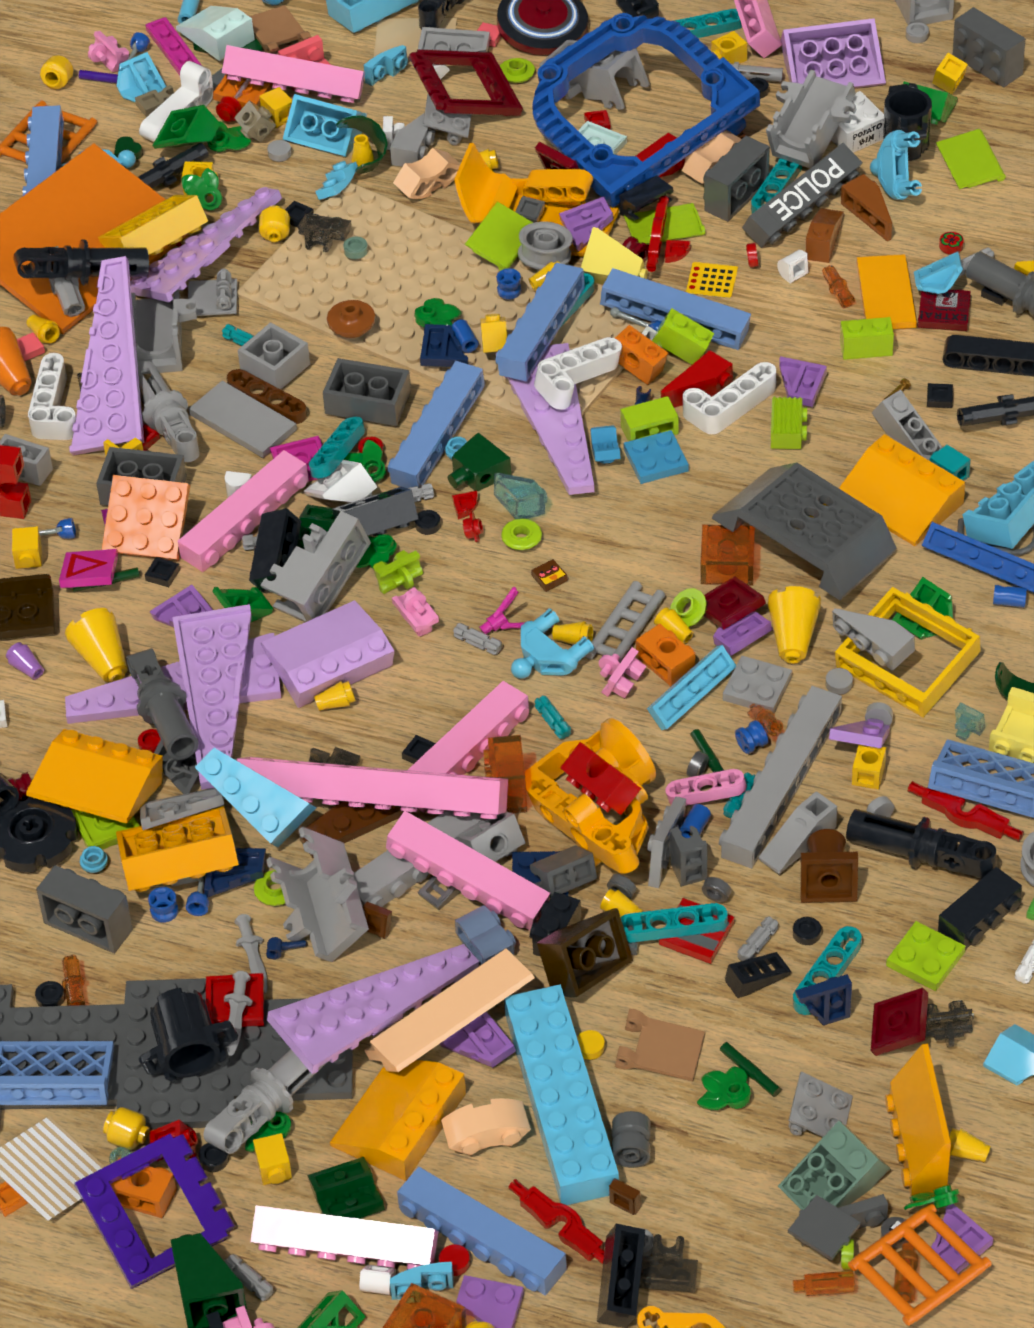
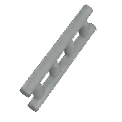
(621, 611)

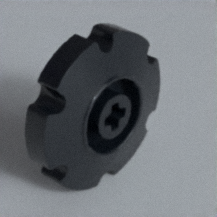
(36, 835)

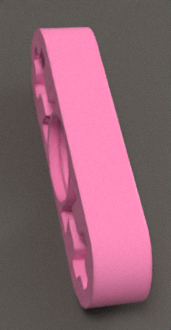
(724, 778)

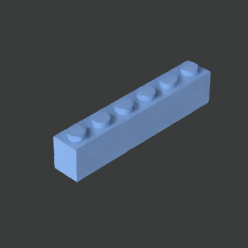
(44, 145)
(654, 300)
(540, 322)
(436, 425)
(482, 1231)

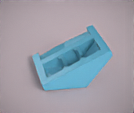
(138, 77)
(940, 275)
(1012, 1055)

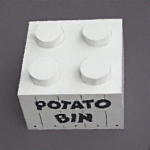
(864, 128)

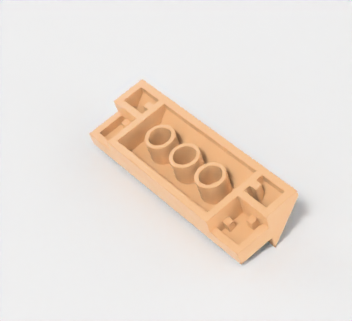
(449, 1011)

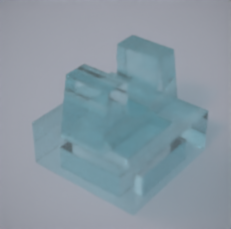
(968, 721)

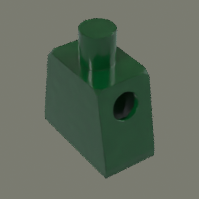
(477, 463)

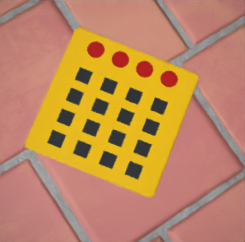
(711, 279)

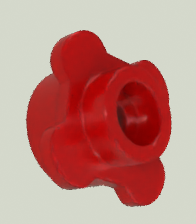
(472, 527)

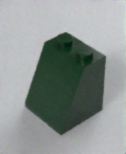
(205, 1281)

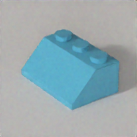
(314, 125)

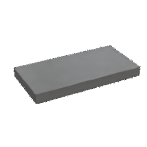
(242, 419)

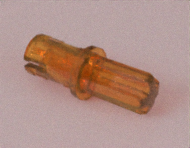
(838, 286)
(766, 719)
(73, 981)

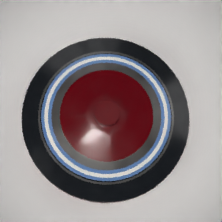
(541, 24)

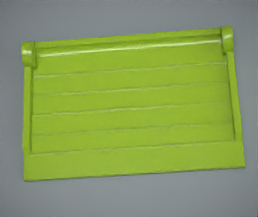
(970, 159)
(680, 223)
(498, 236)

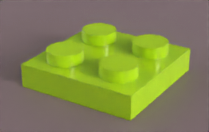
(925, 956)

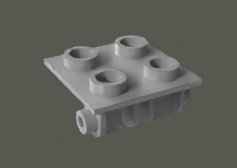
(455, 124)
(215, 296)
(817, 1106)

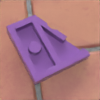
(585, 217)
(802, 379)
(183, 603)
(742, 632)
(867, 733)
(481, 1041)
(968, 1231)
(490, 1301)

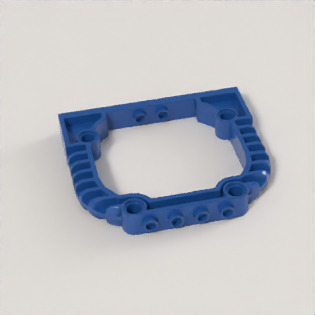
(614, 174)

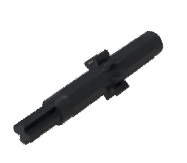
(165, 171)
(1006, 410)

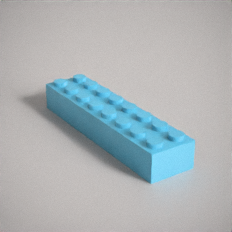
(561, 1094)

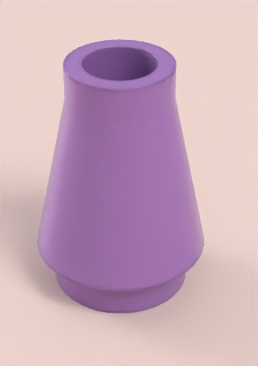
(24, 660)

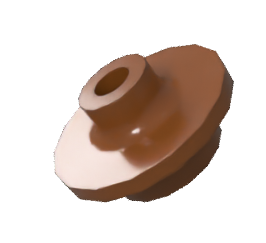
(351, 318)

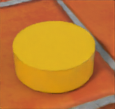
(591, 1044)

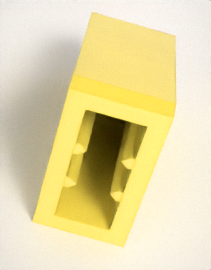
(606, 253)

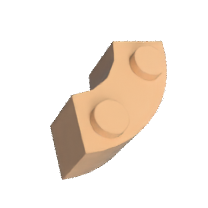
(709, 154)
(424, 176)
(486, 1126)

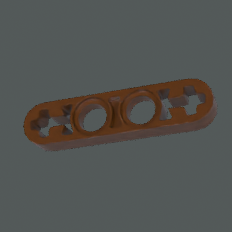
(288, 407)

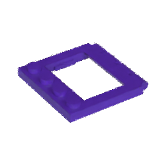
(116, 1226)

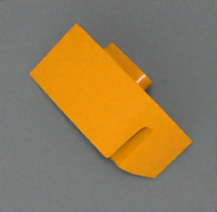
(559, 188)

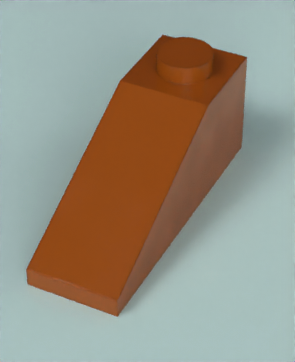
(866, 202)
(823, 234)

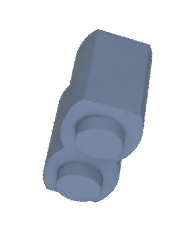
(483, 934)

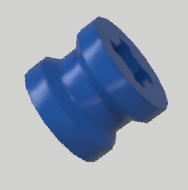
(509, 283)
(751, 737)
(163, 904)

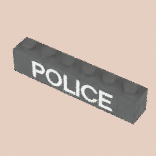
(802, 195)

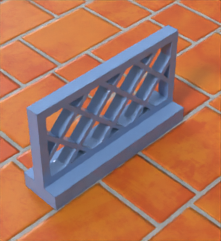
(978, 784)
(50, 1087)

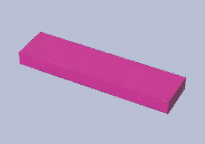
(170, 43)

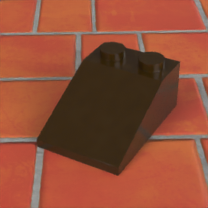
(585, 952)

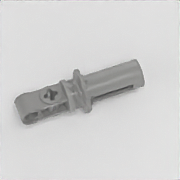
(167, 412)
(258, 1102)

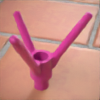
(497, 619)

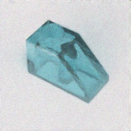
(520, 495)

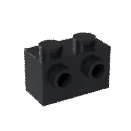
(555, 915)

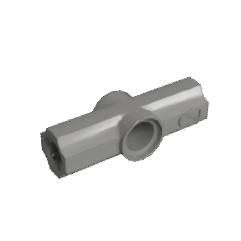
(68, 295)

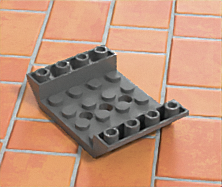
(841, 540)

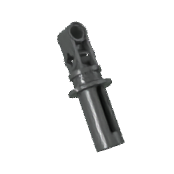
(1003, 280)
(162, 704)

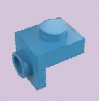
(605, 444)

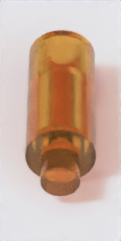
(825, 1283)
(901, 1284)

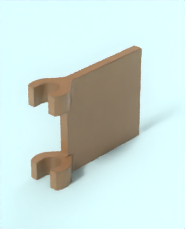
(277, 28)
(661, 1047)

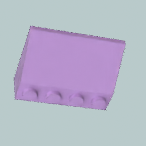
(835, 52)
(328, 650)

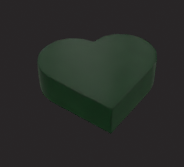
(128, 143)

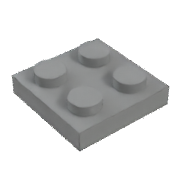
(757, 684)

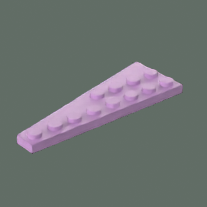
(202, 249)
(110, 379)
(558, 430)
(212, 669)
(120, 697)
(340, 1018)

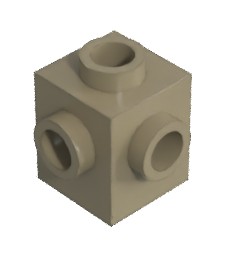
(255, 121)

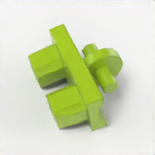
(399, 572)

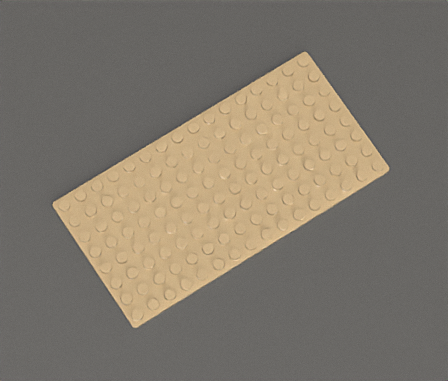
(405, 265)

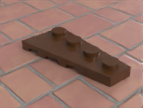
(350, 822)

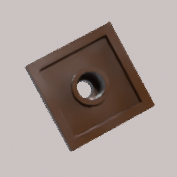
(828, 870)

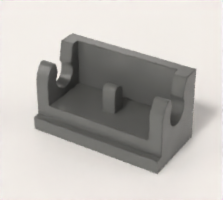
(688, 856)
(565, 870)

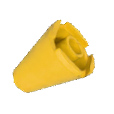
(793, 620)
(99, 643)

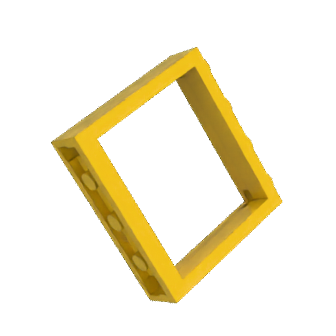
(892, 686)

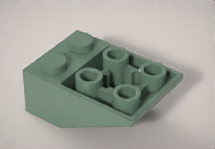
(835, 1169)

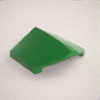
(930, 594)
(237, 597)

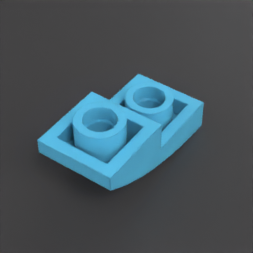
(387, 62)
(337, 179)
(429, 1276)

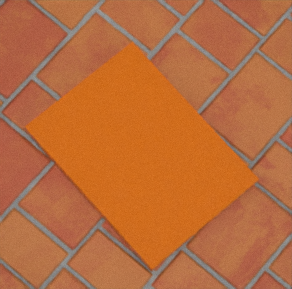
(72, 204)

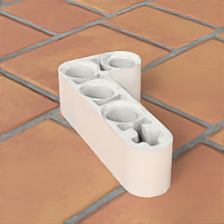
(194, 91)
(559, 373)
(732, 402)
(45, 414)

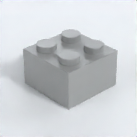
(274, 356)

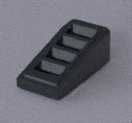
(743, 984)

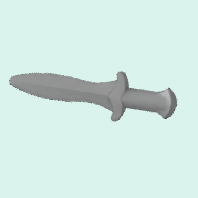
(250, 944)
(237, 1004)

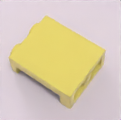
(1016, 728)

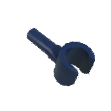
(642, 397)
(275, 947)

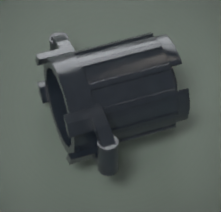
(908, 110)
(185, 1036)

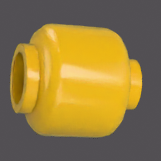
(56, 72)
(274, 222)
(126, 1128)

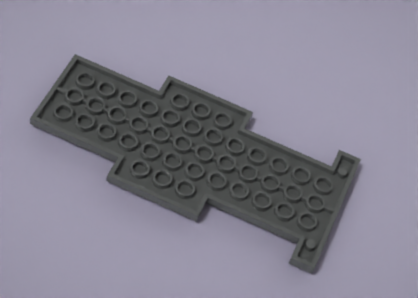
(129, 1026)

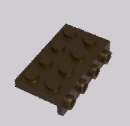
(26, 606)

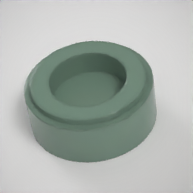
(355, 247)

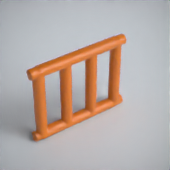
(73, 138)
(933, 1297)

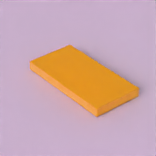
(886, 289)

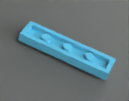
(691, 687)

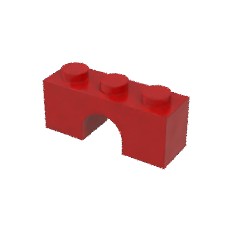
(14, 495)
(599, 779)

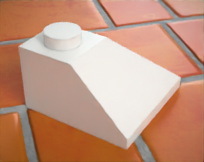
(347, 483)

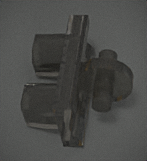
(949, 1024)

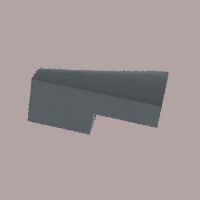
(180, 772)

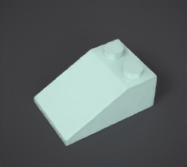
(217, 28)

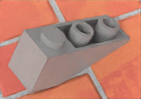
(411, 142)
(905, 425)
(880, 637)
(792, 838)

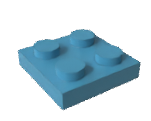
(656, 457)

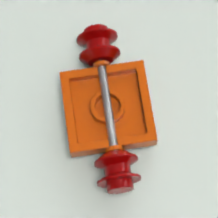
(235, 94)

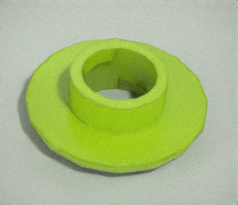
(522, 74)
(521, 526)
(697, 607)
(264, 894)

